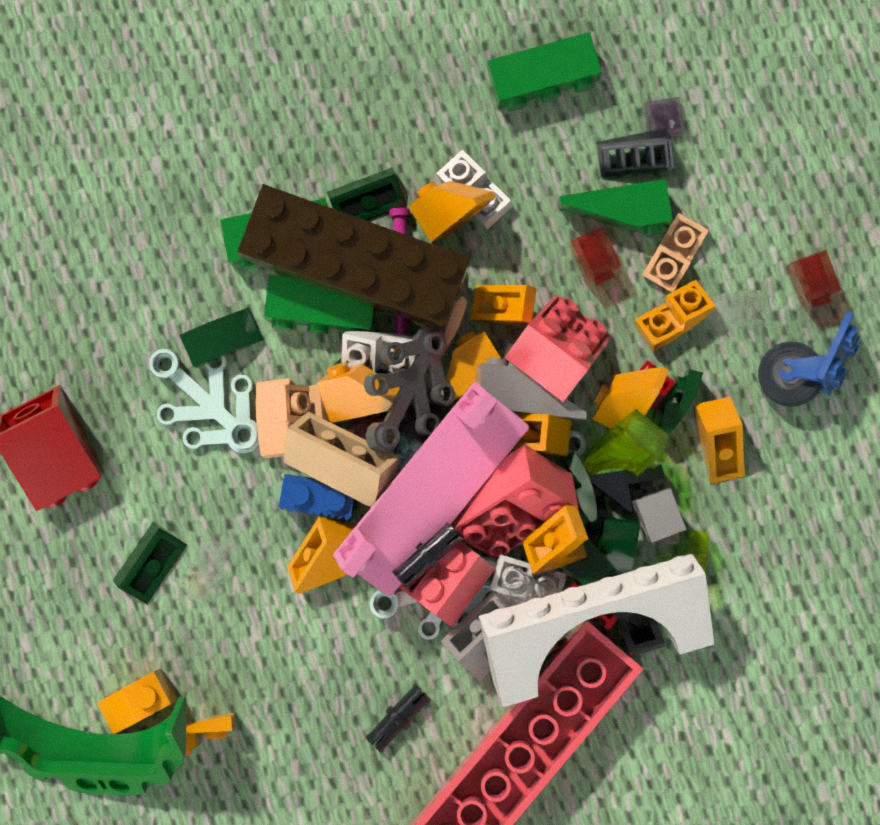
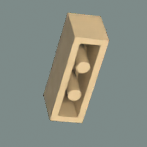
(339, 459)

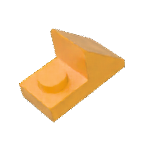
(503, 304)
(557, 541)

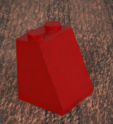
(47, 449)

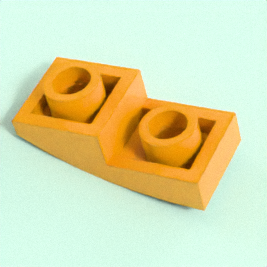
(676, 316)
(212, 726)

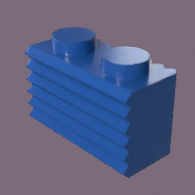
(314, 497)

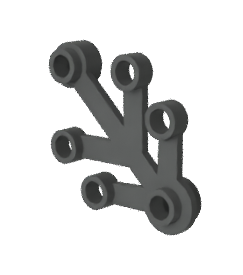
(412, 386)

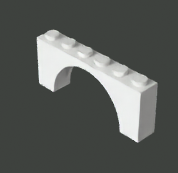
(525, 633)

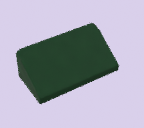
(369, 195)
(149, 563)

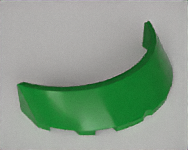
(91, 760)

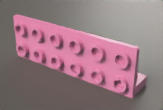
(431, 487)

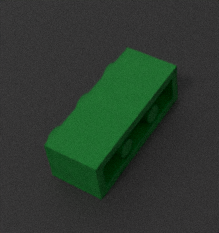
(544, 72)
(304, 304)

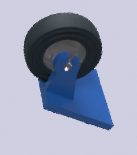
(795, 373)

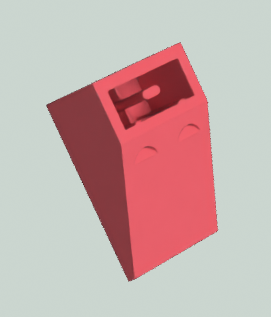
(559, 346)
(515, 502)
(452, 584)

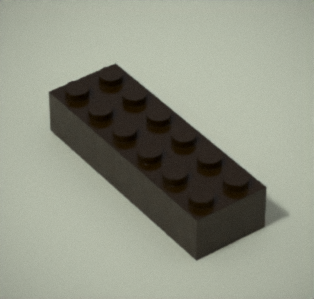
(353, 257)

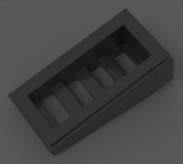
(636, 166)

